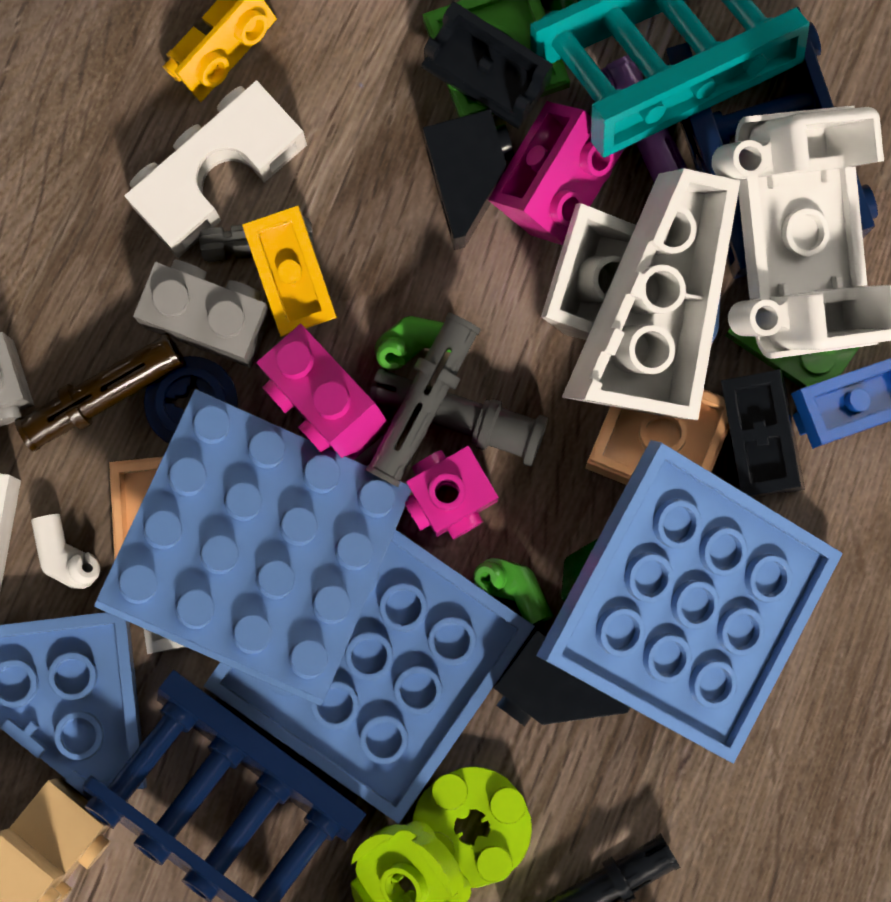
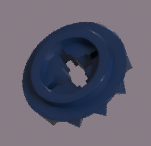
(210, 379)

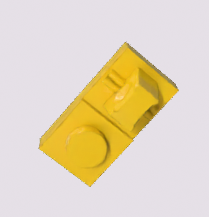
(289, 270)

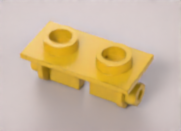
(206, 59)

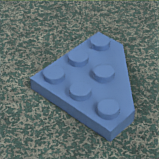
(71, 694)

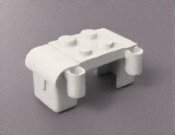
(805, 230)

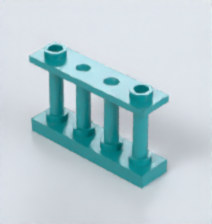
(668, 91)

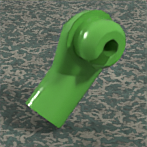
(405, 341)
(516, 584)

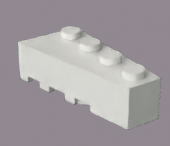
(663, 303)

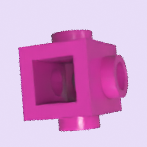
(456, 471)

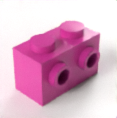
(552, 173)
(325, 395)

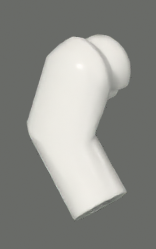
(60, 559)

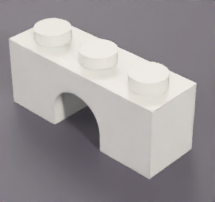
(246, 130)

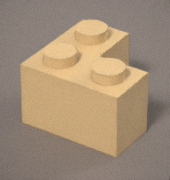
(48, 845)

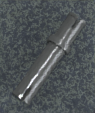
(454, 335)

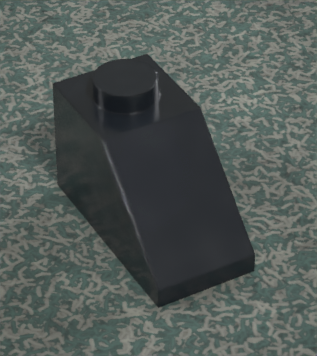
(466, 165)
(549, 694)

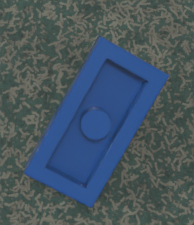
(844, 404)

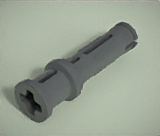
(485, 422)

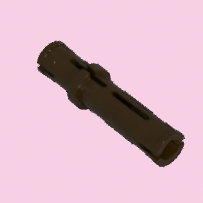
(41, 424)

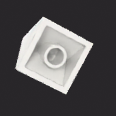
(585, 269)

